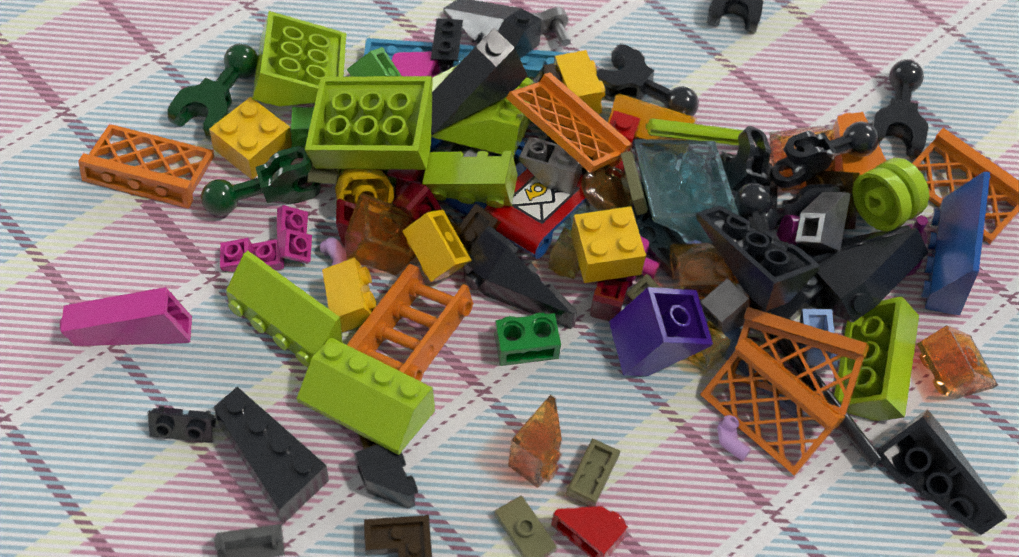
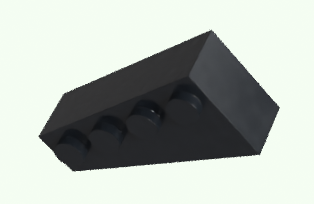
(272, 455)

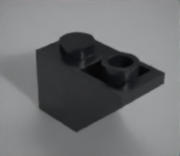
(384, 475)

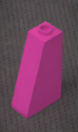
(128, 320)

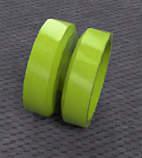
(890, 194)

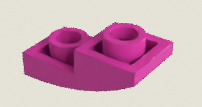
(292, 234)
(267, 251)

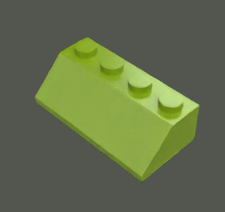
(281, 309)
(887, 369)
(366, 395)

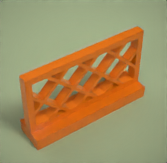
(582, 123)
(973, 163)
(140, 179)
(813, 338)
(793, 390)

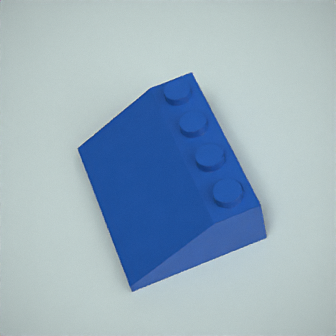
(956, 246)

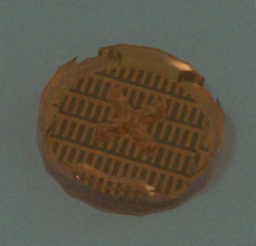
(605, 189)

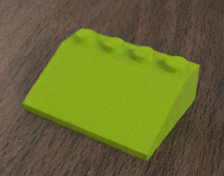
(294, 59)
(371, 123)
(491, 129)

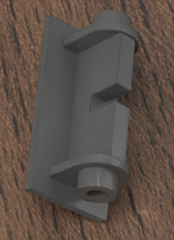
(251, 542)

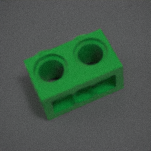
(528, 346)

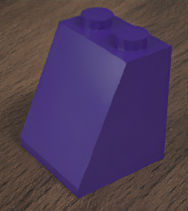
(659, 330)

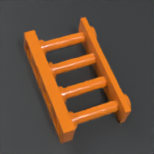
(395, 306)

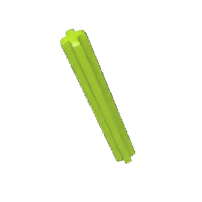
(692, 131)

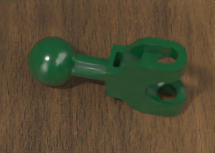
(211, 97)
(275, 180)

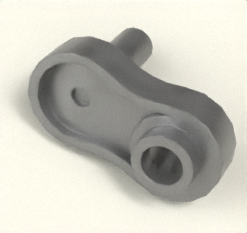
(555, 21)

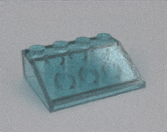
(681, 181)

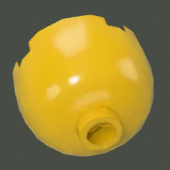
(367, 181)

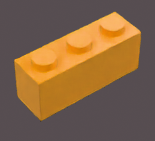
(646, 112)

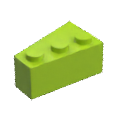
(472, 178)

